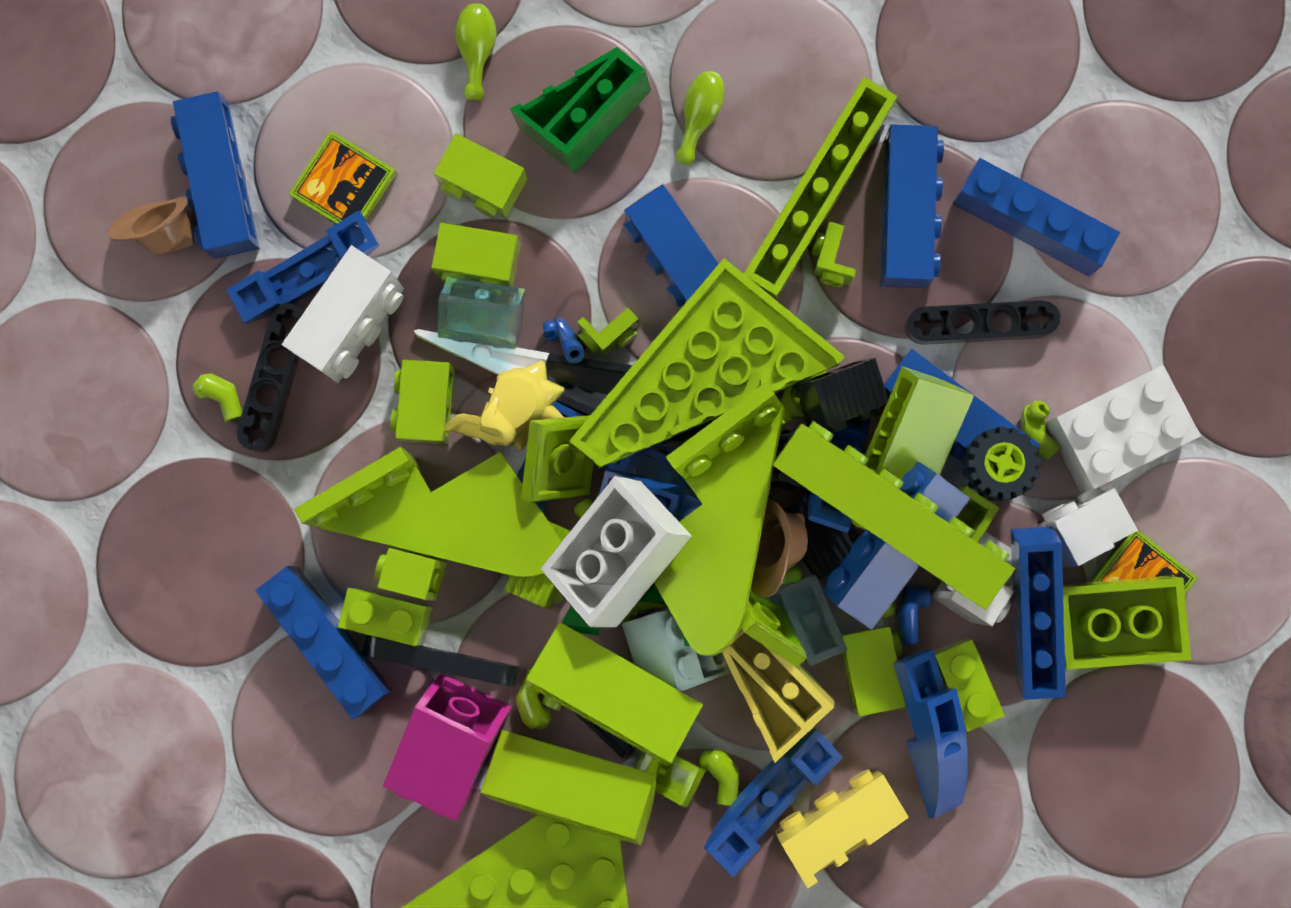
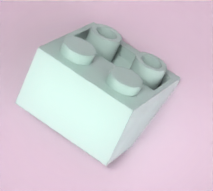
(660, 650)

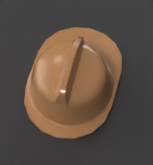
(156, 226)
(780, 548)

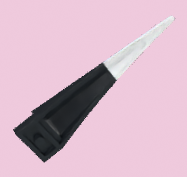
(583, 382)

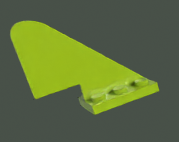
(731, 475)
(466, 521)

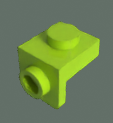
(826, 249)
(618, 332)
(673, 781)

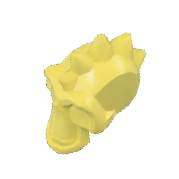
(515, 400)

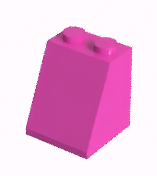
(446, 746)

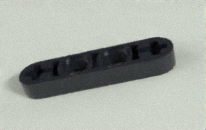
(982, 325)
(266, 376)
(440, 661)

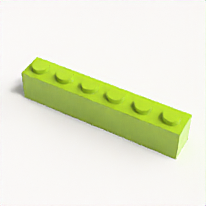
(820, 187)
(894, 516)

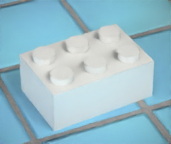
(345, 315)
(1122, 429)
(615, 552)

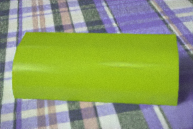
(917, 424)
(613, 694)
(570, 787)

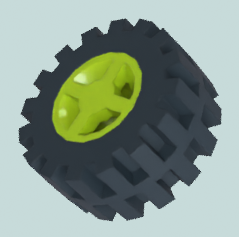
(1013, 457)

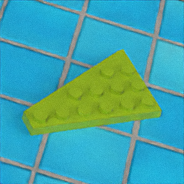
(702, 365)
(537, 867)

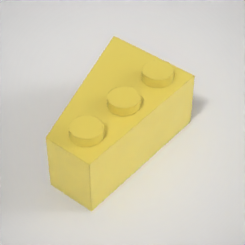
(781, 697)
(840, 824)

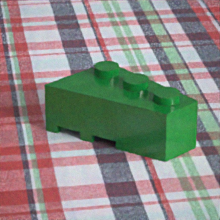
(585, 109)

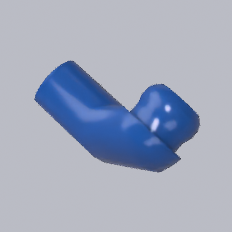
(568, 339)
(908, 612)

